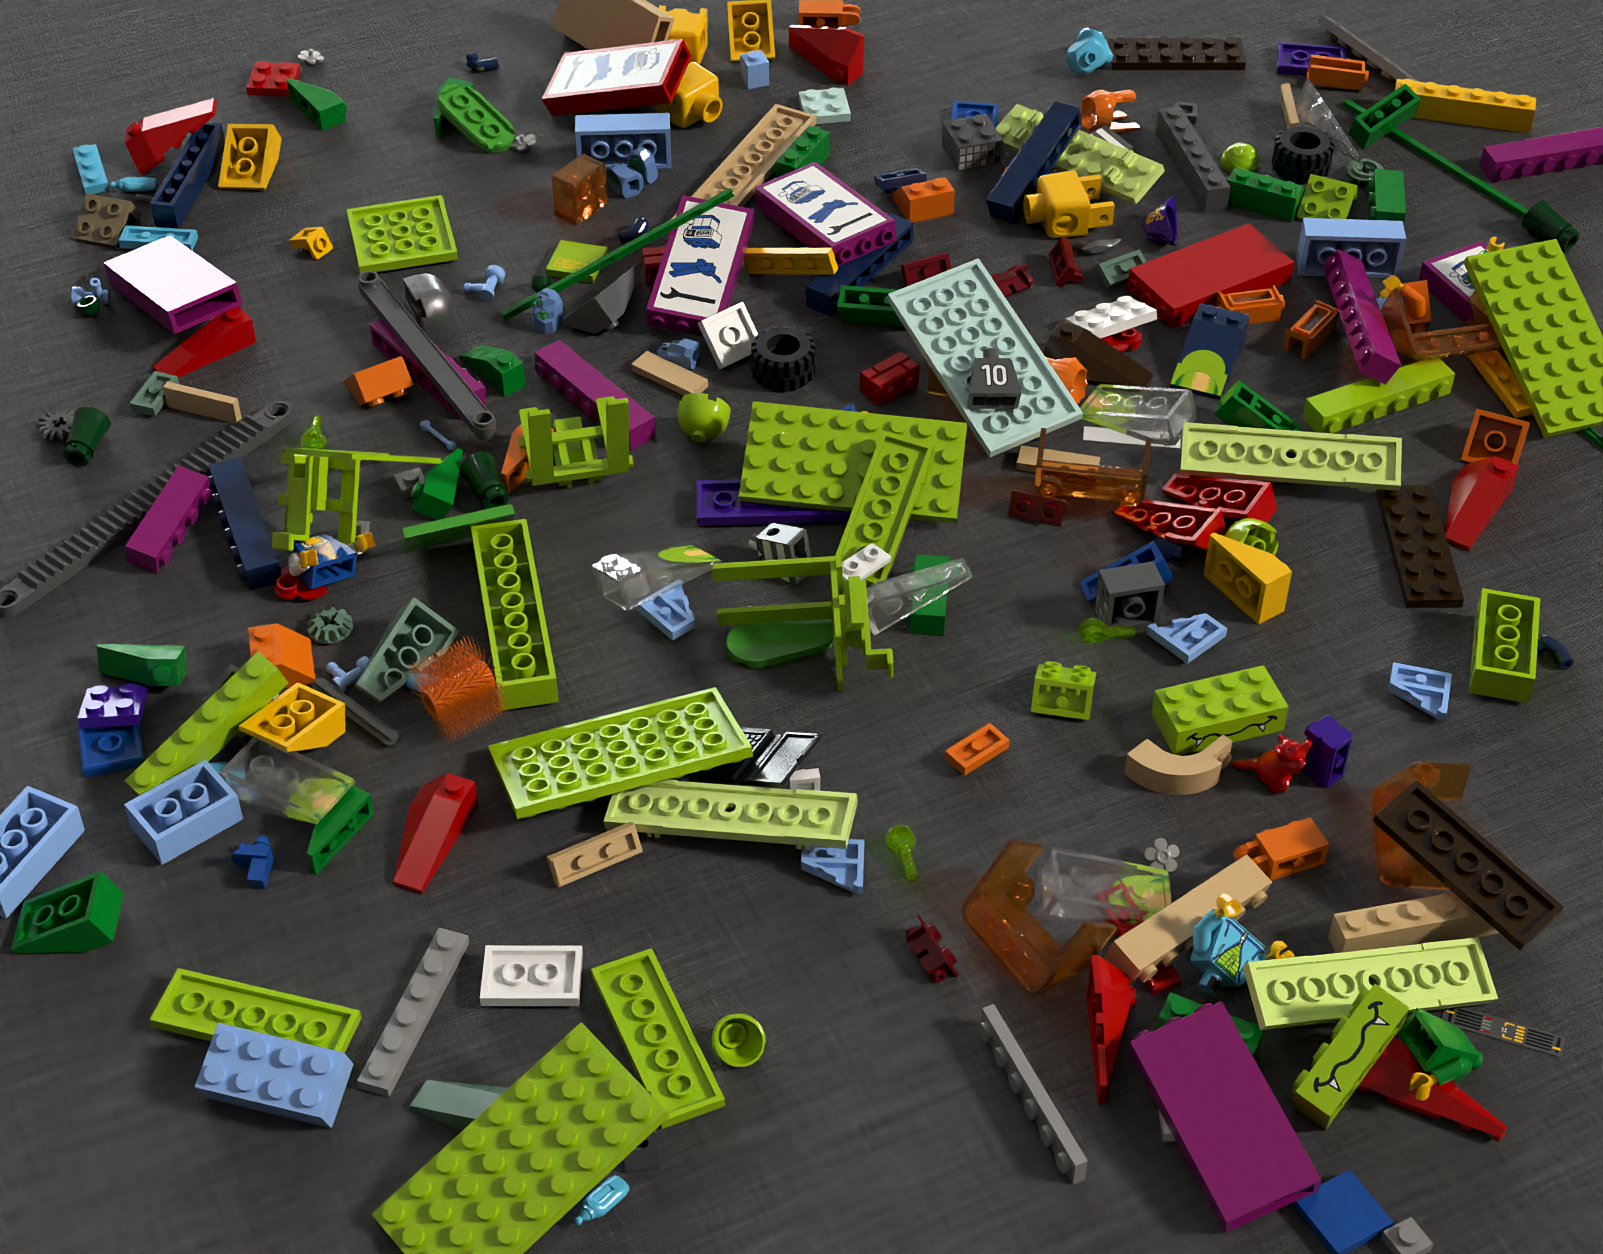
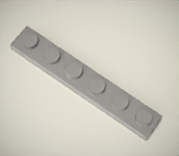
(1363, 50)
(413, 1012)
(1036, 1100)

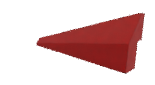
(1392, 1078)

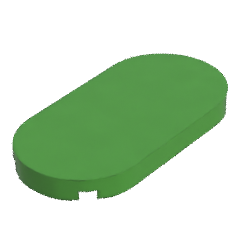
(476, 118)
(778, 642)

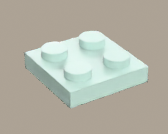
(827, 104)

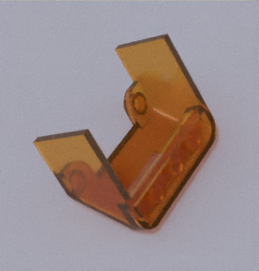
(1472, 338)
(1091, 481)
(1393, 863)
(1014, 936)

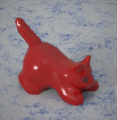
(1277, 765)

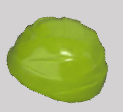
(1239, 156)
(738, 1040)

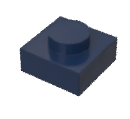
(1171, 550)

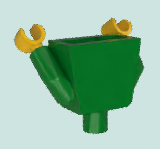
(1439, 1049)

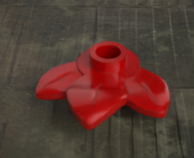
(1125, 340)
(292, 587)

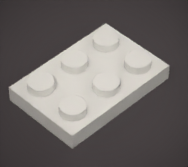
(1114, 316)
(531, 975)

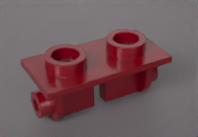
(1014, 277)
(1037, 508)
(925, 939)

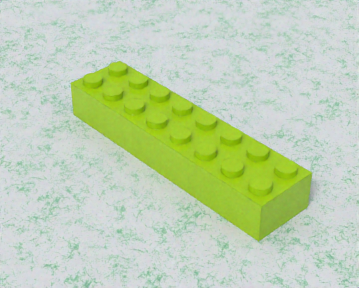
(514, 614)

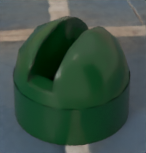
(540, 282)
(88, 306)

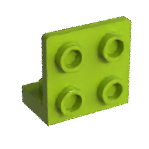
(1327, 198)
(1063, 690)

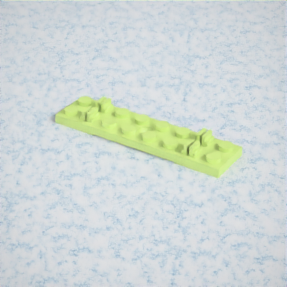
(1121, 170)
(1319, 458)
(759, 813)
(1325, 985)

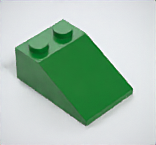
(70, 917)

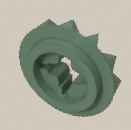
(1355, 169)
(330, 633)

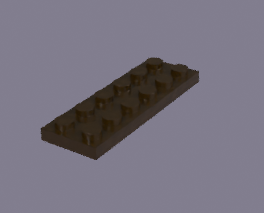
(1176, 53)
(1419, 547)
(1468, 865)

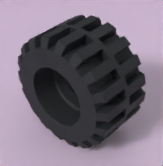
(1302, 152)
(783, 358)

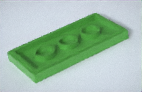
(452, 528)

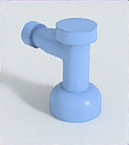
(493, 275)
(102, 296)
(341, 678)

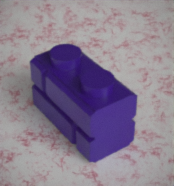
(1328, 751)

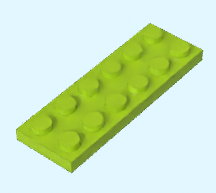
(886, 498)
(200, 1001)
(657, 1036)

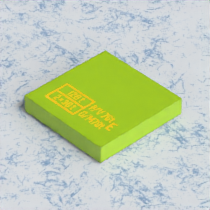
(573, 256)

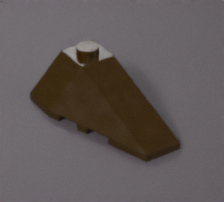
(1098, 357)

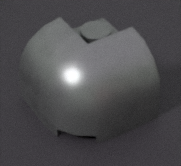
(431, 306)

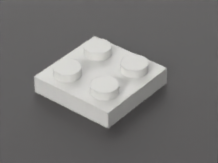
(729, 334)

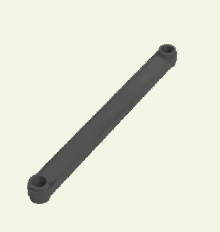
(427, 356)

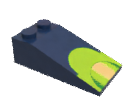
(1210, 351)

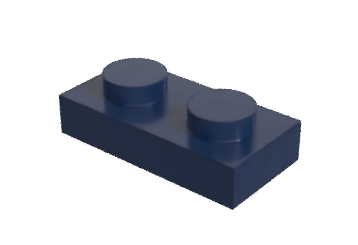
(890, 181)

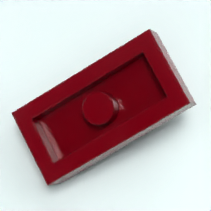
(1063, 263)
(924, 268)

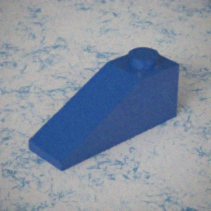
(1143, 555)

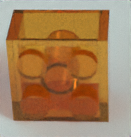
(579, 189)

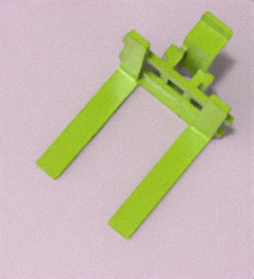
(575, 446)
(308, 490)
(846, 609)

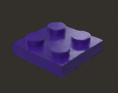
(113, 706)

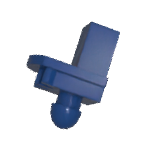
(258, 860)

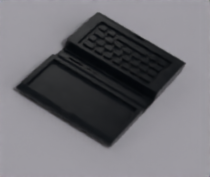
(772, 761)

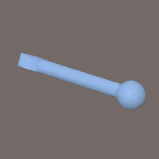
(425, 425)

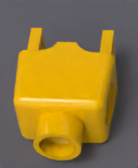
(691, 29)
(695, 98)
(1065, 205)

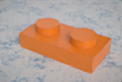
(977, 749)

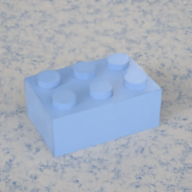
(183, 811)

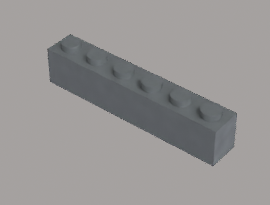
(1192, 160)

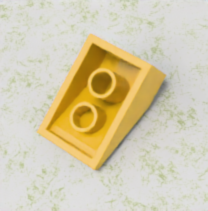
(750, 28)
(249, 156)
(1248, 577)
(298, 720)

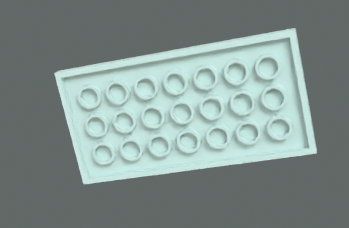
(953, 323)

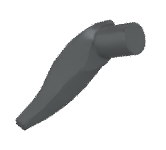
(1097, 246)

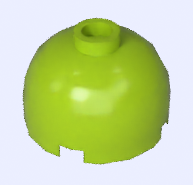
(702, 417)
(1255, 534)

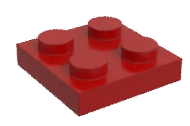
(271, 78)

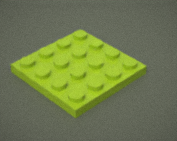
(402, 234)

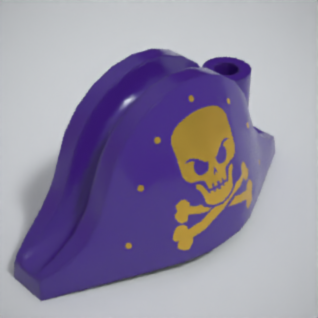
(1161, 223)

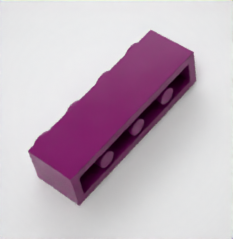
(168, 519)

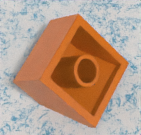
(925, 200)
(380, 381)
(1495, 436)
(285, 650)

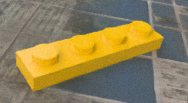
(790, 261)
(1502, 381)

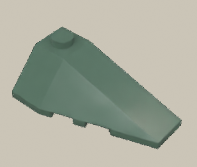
(410, 636)
(454, 1102)

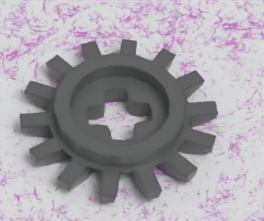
(47, 425)

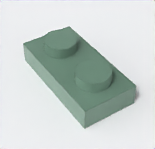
(1117, 270)
(151, 396)

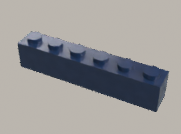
(1035, 159)
(188, 176)
(824, 290)
(244, 523)

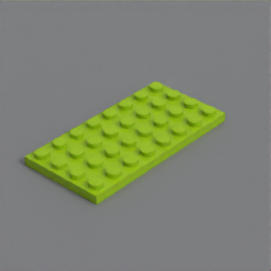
(1544, 333)
(823, 455)
(618, 752)
(525, 1156)

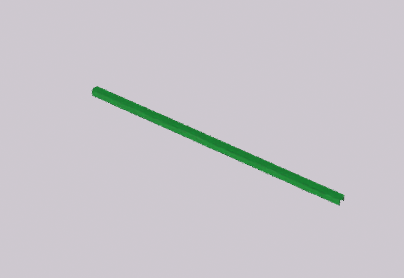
(1446, 164)
(623, 251)

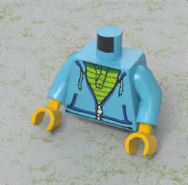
(1225, 946)

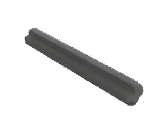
(358, 714)

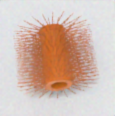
(458, 687)

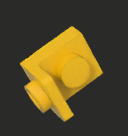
(314, 240)

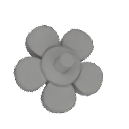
(310, 57)
(523, 142)
(1162, 855)

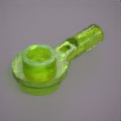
(314, 437)
(1094, 630)
(901, 842)

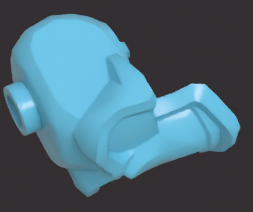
(1088, 52)

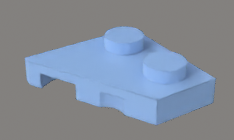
(669, 613)
(1188, 636)
(1422, 688)
(837, 865)

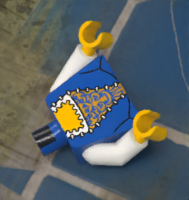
(326, 560)

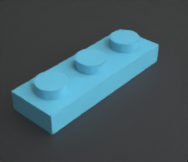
(90, 169)
(138, 236)

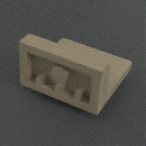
(104, 219)

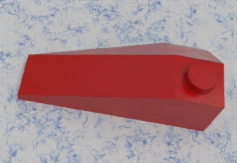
(832, 51)
(158, 133)
(215, 340)
(1235, 497)
(1476, 498)
(1175, 522)
(432, 828)
(1108, 1014)

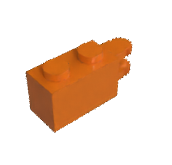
(828, 13)
(1286, 849)

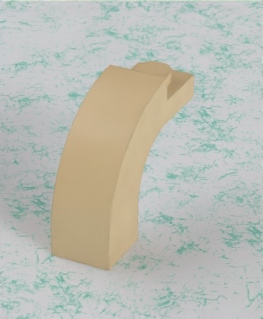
(1174, 773)

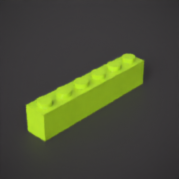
(1373, 399)
(211, 724)

